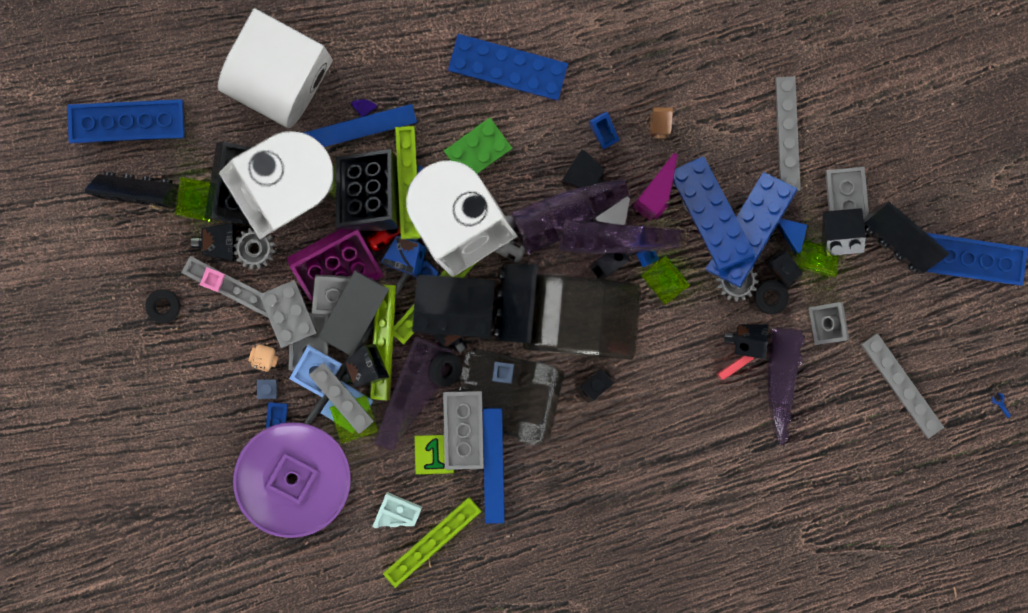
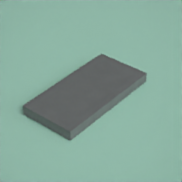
(353, 313)

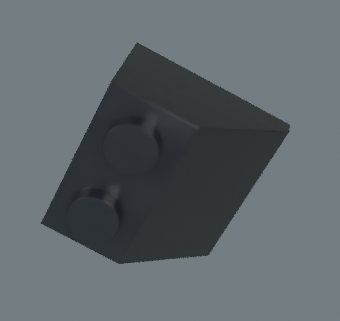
(843, 232)

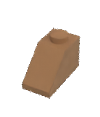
(661, 122)

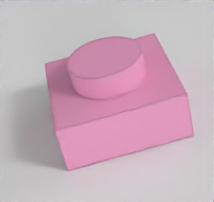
(212, 279)

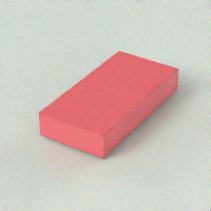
(733, 367)

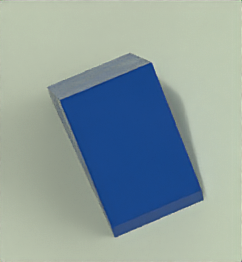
(604, 130)
(793, 234)

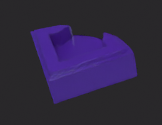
(363, 106)

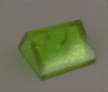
(192, 199)
(813, 260)
(665, 280)

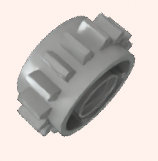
(244, 252)
(736, 292)

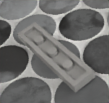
(341, 398)

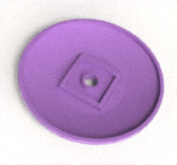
(287, 507)

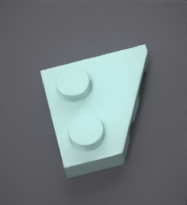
(396, 512)

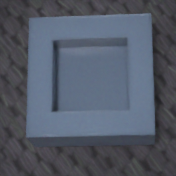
(503, 372)
(267, 389)

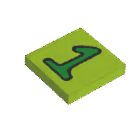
(430, 455)

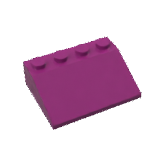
(654, 198)
(334, 255)

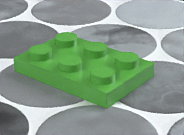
(479, 147)

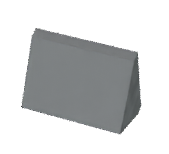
(616, 214)
(829, 323)

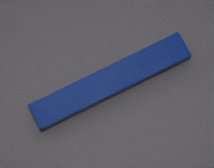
(363, 125)
(493, 465)

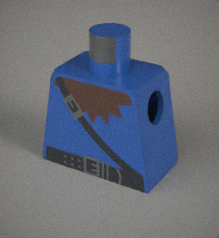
(405, 256)

